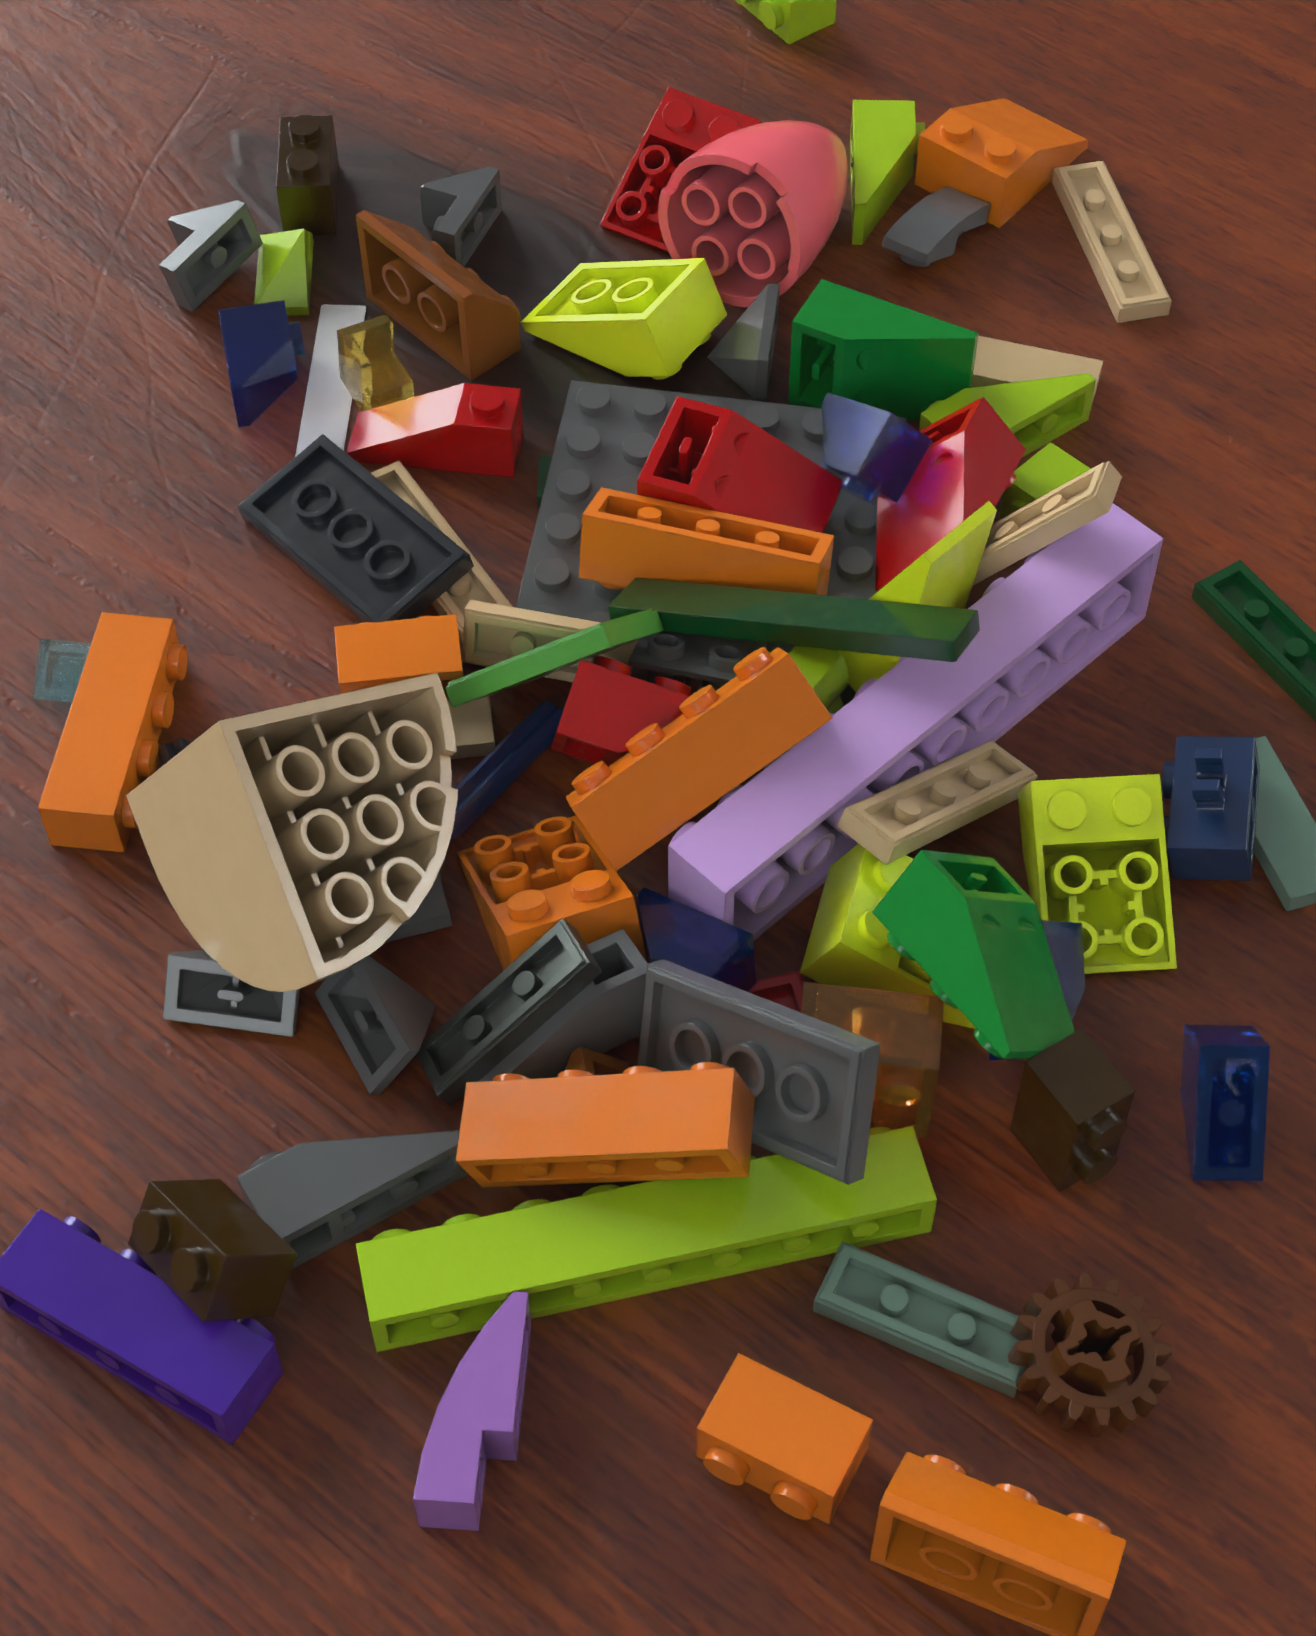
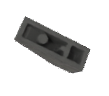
(341, 1187)

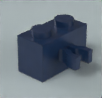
(1212, 807)

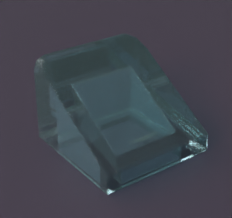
(59, 669)

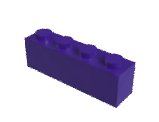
(136, 1325)

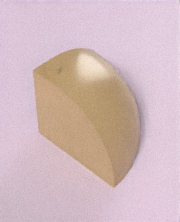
(305, 829)

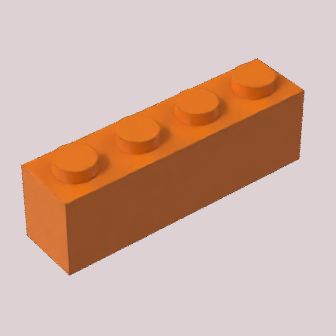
(671, 541)
(112, 731)
(697, 756)
(607, 1127)

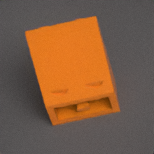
(547, 875)

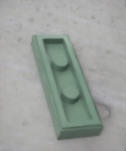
(1284, 833)
(920, 1317)

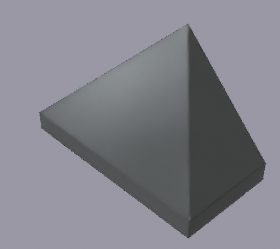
(749, 345)
(209, 995)
(376, 1020)

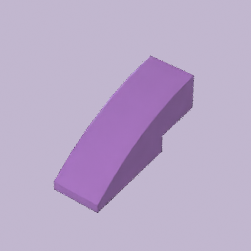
(475, 1421)

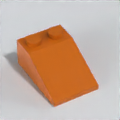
(994, 154)

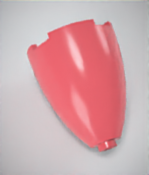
(756, 205)

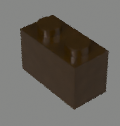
(308, 174)
(1072, 1111)
(212, 1249)

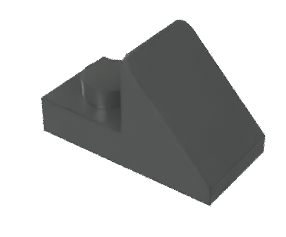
(461, 210)
(208, 251)

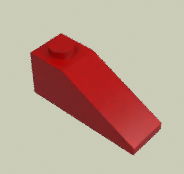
(445, 430)

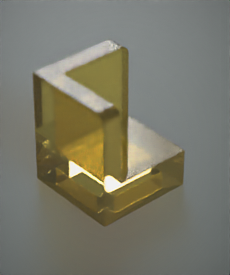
(370, 365)

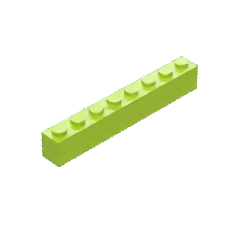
(637, 1240)

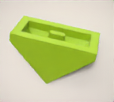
(285, 270)

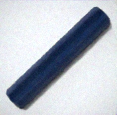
(505, 764)

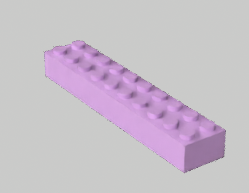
(1037, 631)

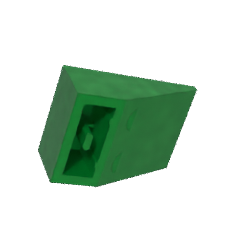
(875, 353)
(981, 949)

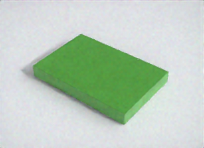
(554, 656)

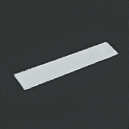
(327, 398)

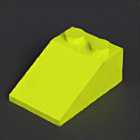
(631, 314)
(936, 578)

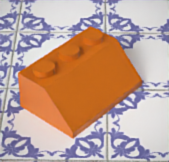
(996, 1547)

